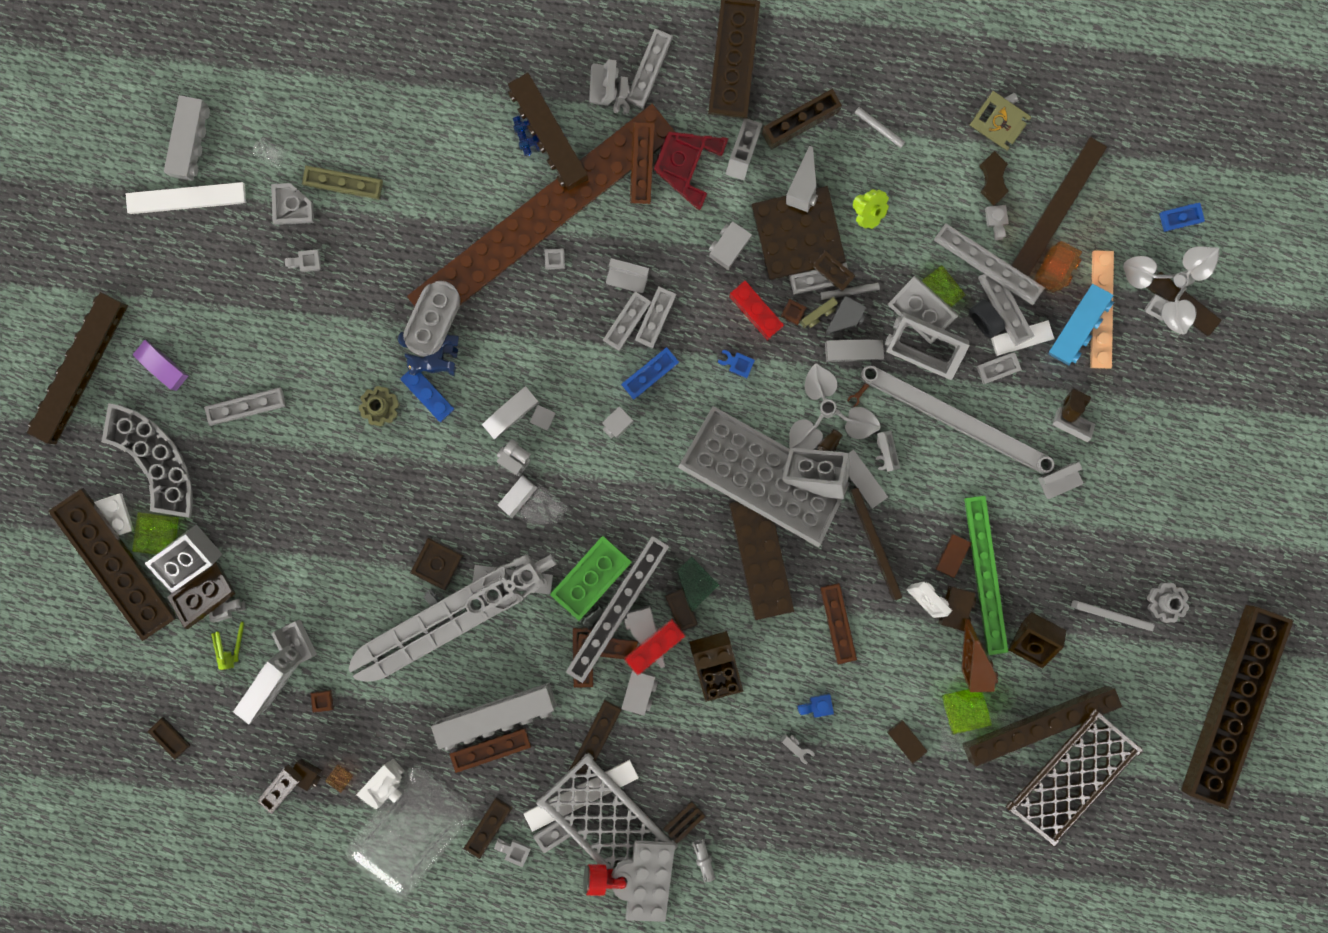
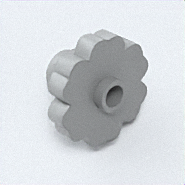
(1168, 602)

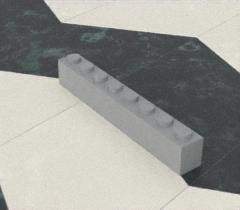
(617, 609)

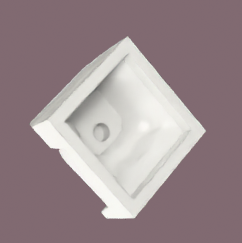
(383, 785)

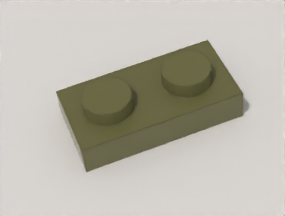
(827, 309)

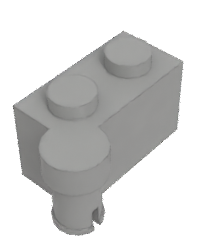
(513, 457)

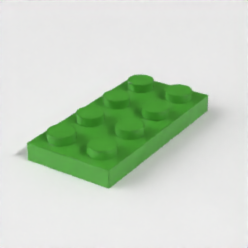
(590, 578)

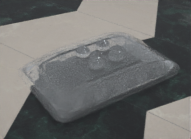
(411, 834)

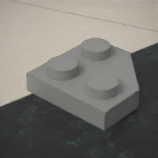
(290, 205)

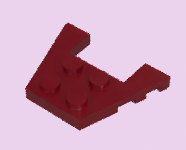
(679, 159)

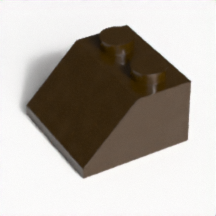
(1038, 640)

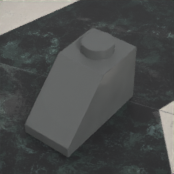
(847, 316)

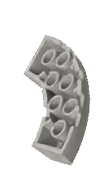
(156, 456)

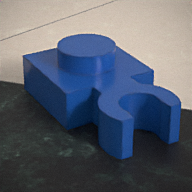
(739, 364)

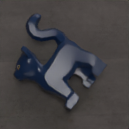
(432, 363)

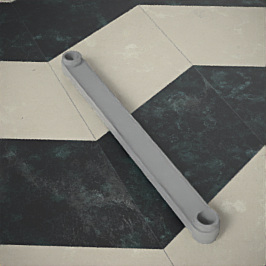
(957, 419)

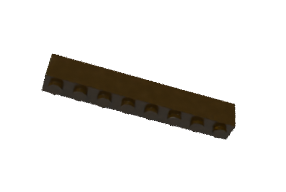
(77, 368)
(1040, 725)

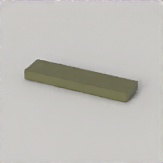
(342, 182)

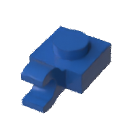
(819, 705)

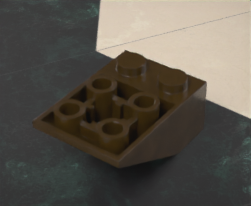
(716, 666)

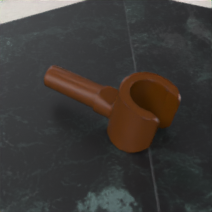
(859, 394)

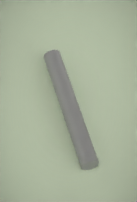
(879, 127)
(850, 291)

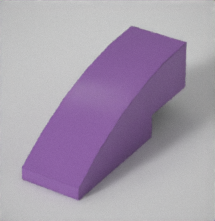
(160, 365)

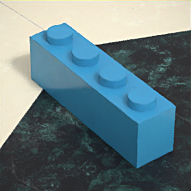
(1081, 324)

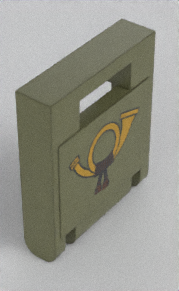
(1003, 123)

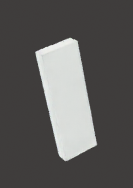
(1003, 343)

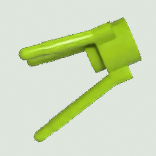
(226, 659)

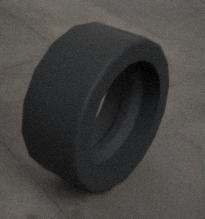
(986, 318)

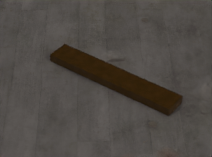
(875, 543)

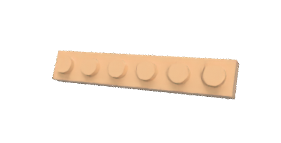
(1102, 337)

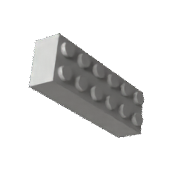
(493, 716)

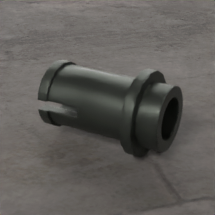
(592, 617)

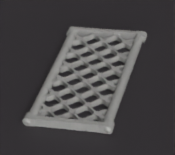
(619, 793)

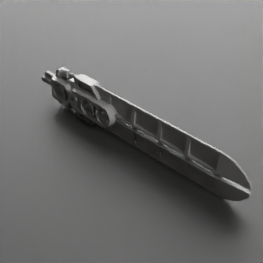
(473, 616)

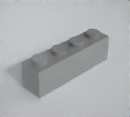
(186, 138)

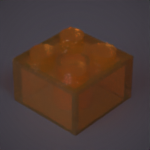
(1057, 266)

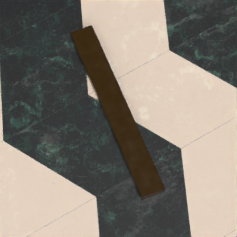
(1058, 206)

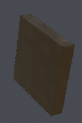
(436, 564)

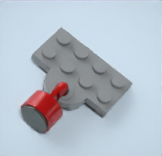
(639, 881)

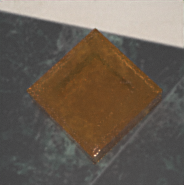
(339, 778)

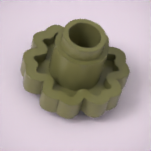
(387, 411)

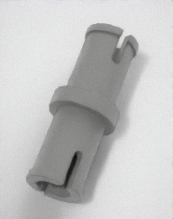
(704, 860)

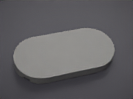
(431, 318)

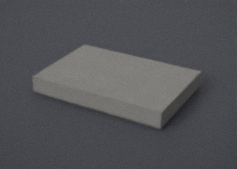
(923, 304)

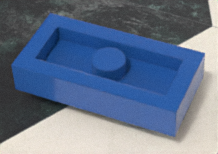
(1182, 217)

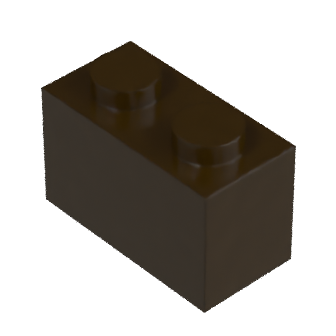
(961, 604)

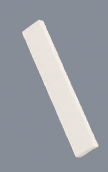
(185, 198)
(621, 775)

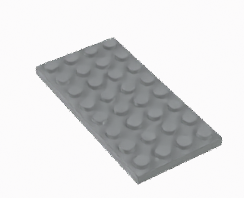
(751, 472)

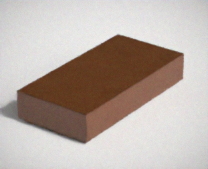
(953, 556)

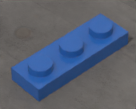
(650, 373)
(428, 395)

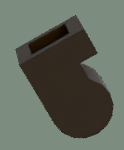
(1074, 405)

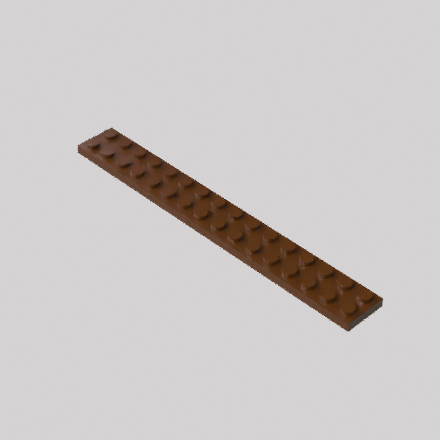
(544, 212)

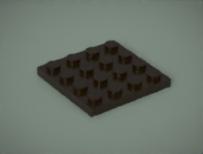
(796, 238)

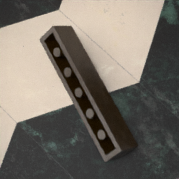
(547, 131)

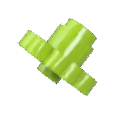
(870, 208)

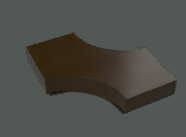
(994, 186)

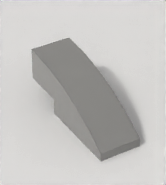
(854, 350)
(510, 412)

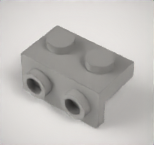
(603, 83)
(296, 638)

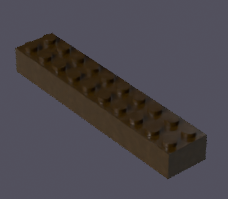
(1236, 706)

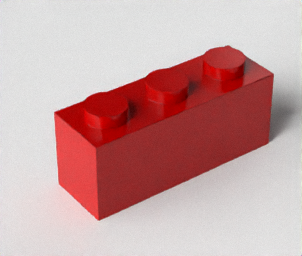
(756, 310)
(654, 647)

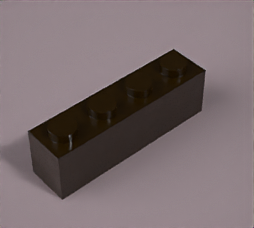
(801, 119)

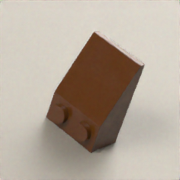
(975, 663)

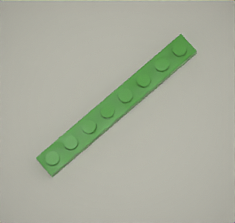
(986, 575)

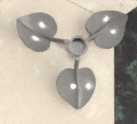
(1200, 265)
(823, 383)

